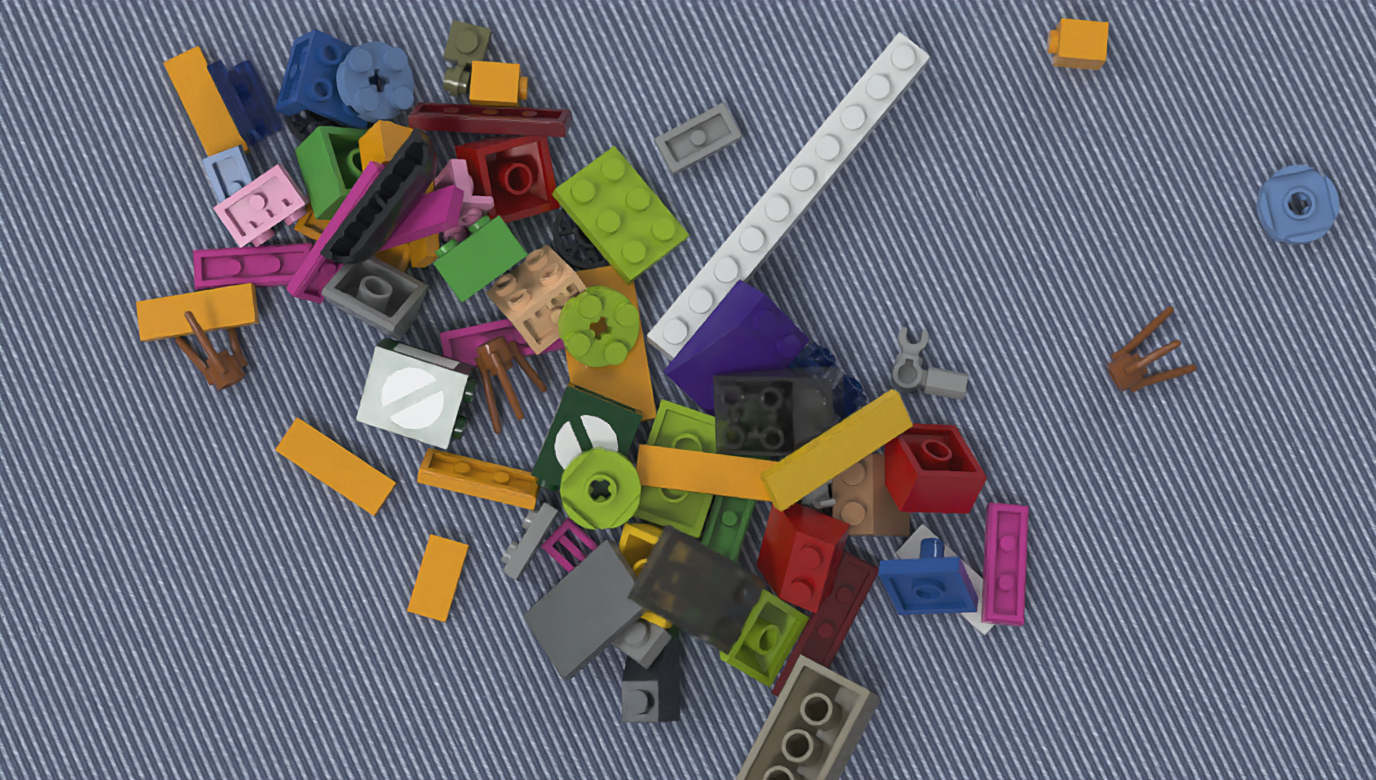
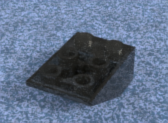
(775, 409)

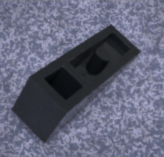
(654, 692)

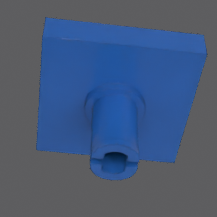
(929, 583)

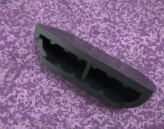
(385, 202)

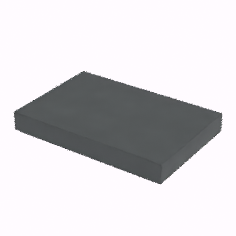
(585, 610)

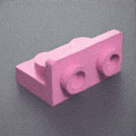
(262, 205)
(472, 207)

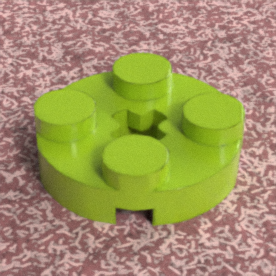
(588, 307)
(602, 511)

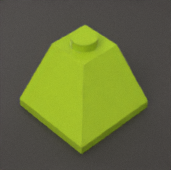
(766, 639)

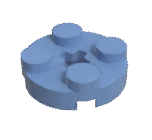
(396, 78)
(1309, 186)

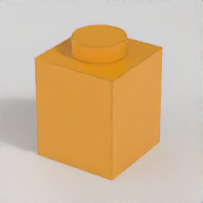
(1078, 44)
(497, 84)
(382, 142)

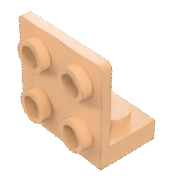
(536, 295)

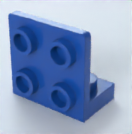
(312, 80)

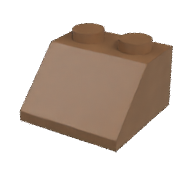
(866, 502)

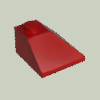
(513, 172)

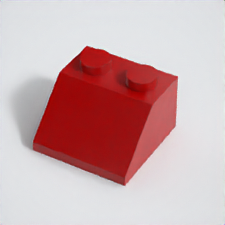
(932, 470)
(802, 554)

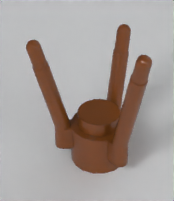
(496, 357)
(223, 369)
(1128, 370)

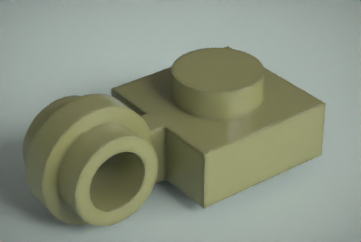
(463, 46)

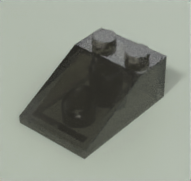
(697, 590)

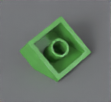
(330, 167)
(478, 258)

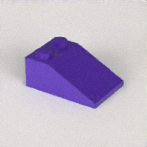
(738, 336)

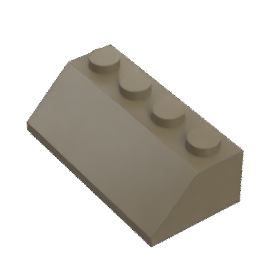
(810, 727)

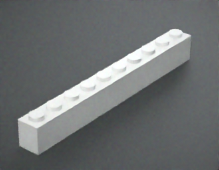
(792, 192)

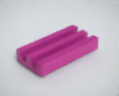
(559, 536)

